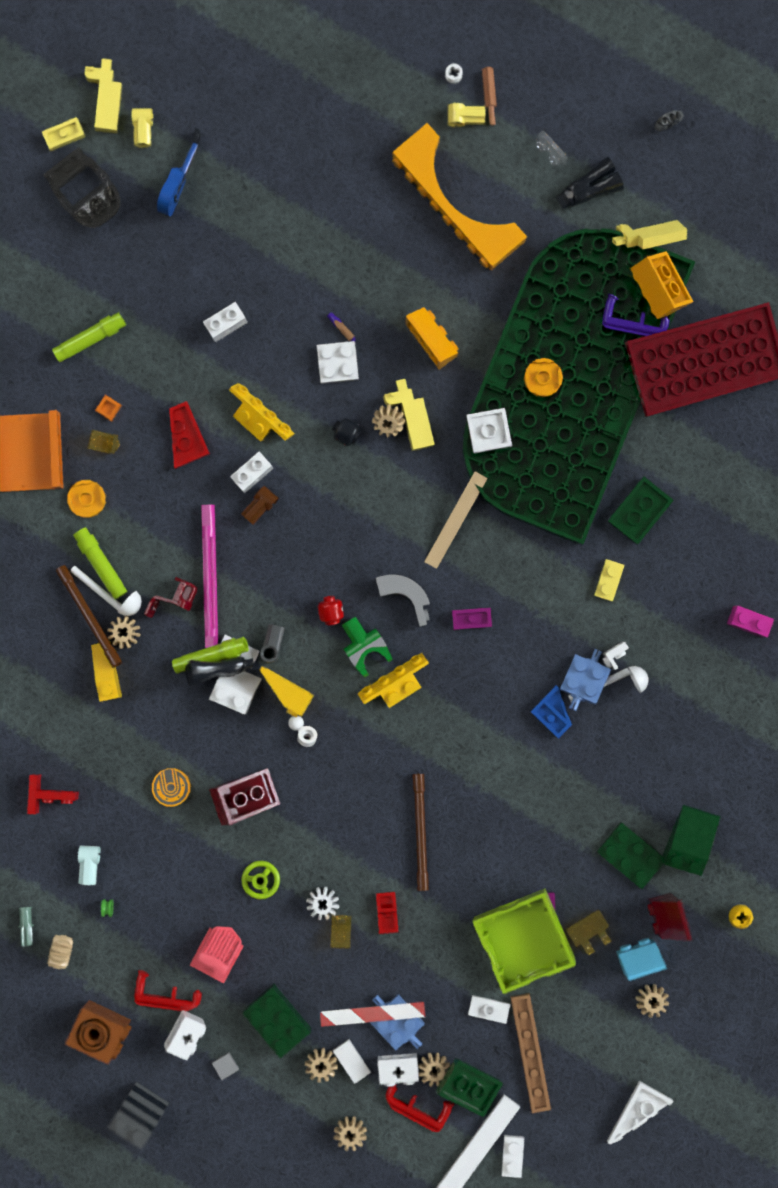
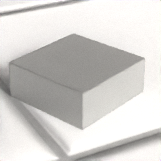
(225, 1065)

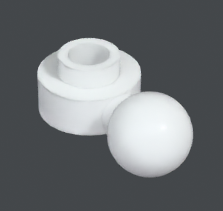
(296, 724)

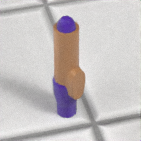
(341, 327)

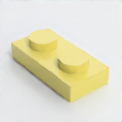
(63, 134)
(609, 580)

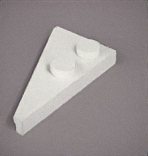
(643, 1104)

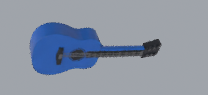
(174, 184)

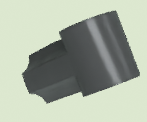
(272, 641)

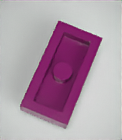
(471, 618)

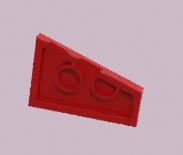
(186, 437)

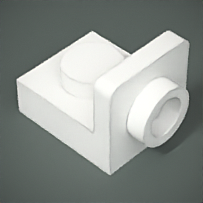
(617, 652)

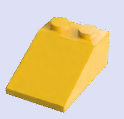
(290, 694)

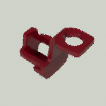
(179, 600)

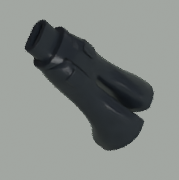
(581, 191)
(200, 671)

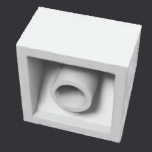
(236, 691)

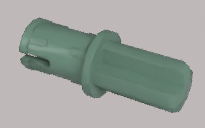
(25, 926)

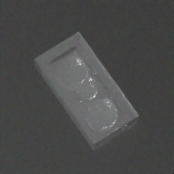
(546, 144)

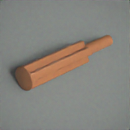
(489, 92)

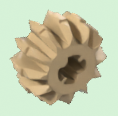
(393, 423)
(124, 639)
(60, 952)
(644, 1003)
(315, 1060)
(426, 1069)
(355, 1128)

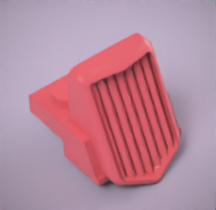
(218, 952)

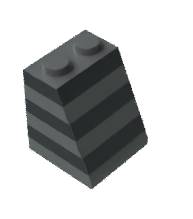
(138, 1115)

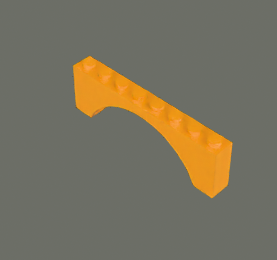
(488, 241)

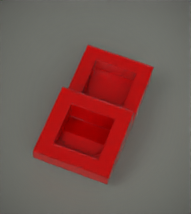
(387, 913)

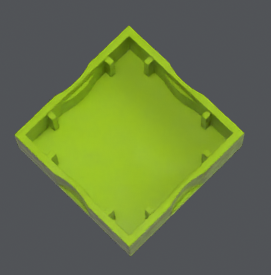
(524, 940)

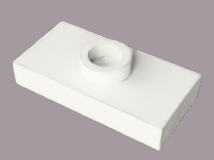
(489, 1009)

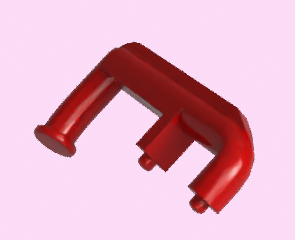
(162, 1001)
(417, 1115)

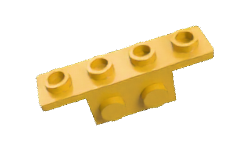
(257, 417)
(396, 684)

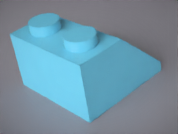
(640, 959)

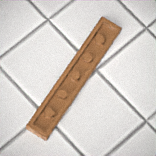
(530, 1053)

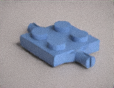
(585, 679)
(398, 1031)

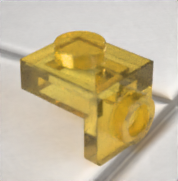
(103, 442)

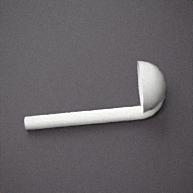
(128, 608)
(637, 674)

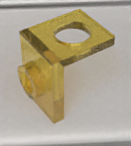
(340, 932)

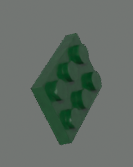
(640, 510)
(631, 855)
(469, 1087)

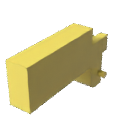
(108, 96)
(651, 235)
(414, 415)

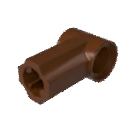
(262, 502)

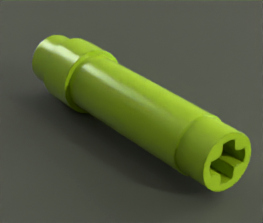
(105, 328)
(89, 546)
(227, 649)

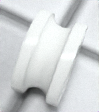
(450, 78)

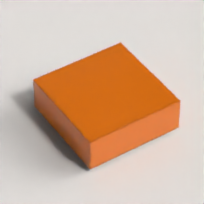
(108, 408)

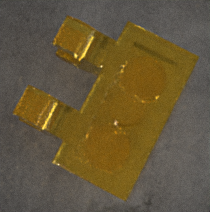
(587, 928)

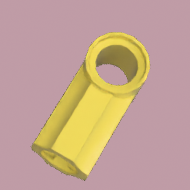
(460, 115)
(142, 126)

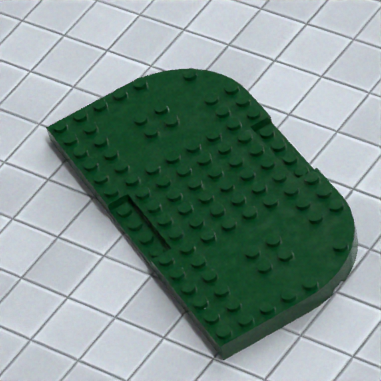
(573, 438)

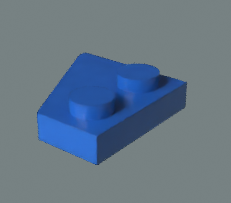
(552, 712)

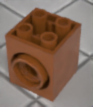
(111, 1027)

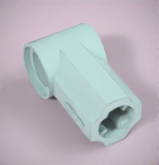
(88, 860)

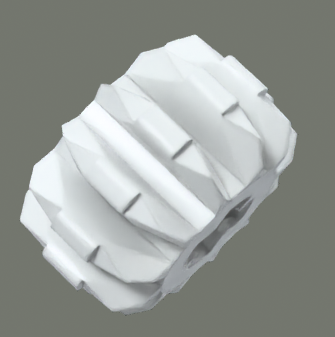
(315, 903)

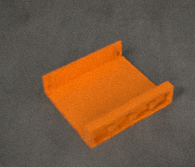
(30, 452)

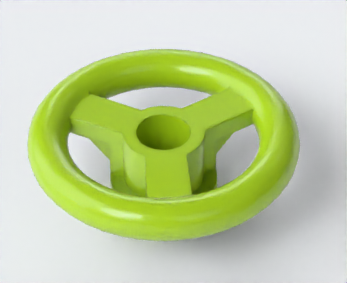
(265, 892)

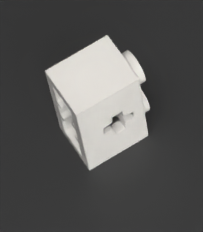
(225, 322)
(251, 472)
(185, 1024)
(408, 1066)

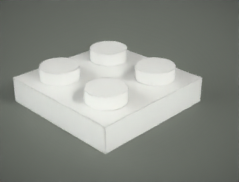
(337, 362)
(489, 430)

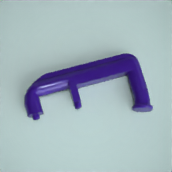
(630, 326)

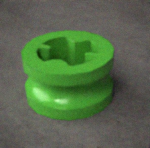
(107, 908)

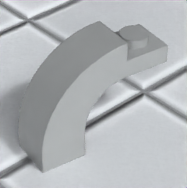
(402, 585)

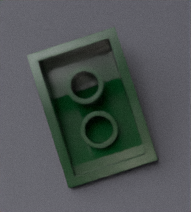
(691, 840)

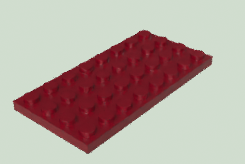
(705, 359)

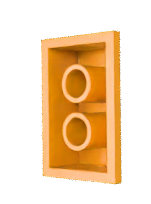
(661, 284)
(431, 337)

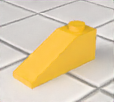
(105, 676)

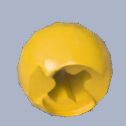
(745, 922)

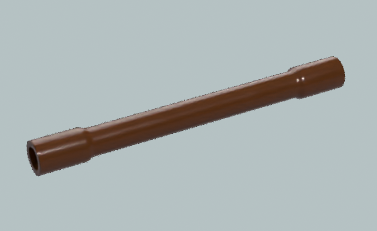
(68, 581)
(422, 874)

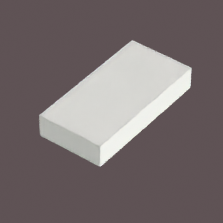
(351, 1061)

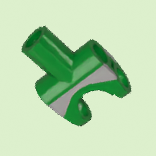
(363, 644)

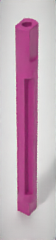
(209, 575)

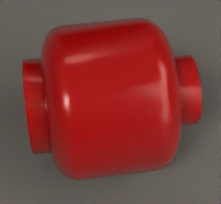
(330, 610)

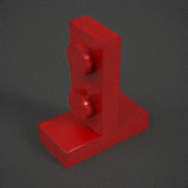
(47, 796)

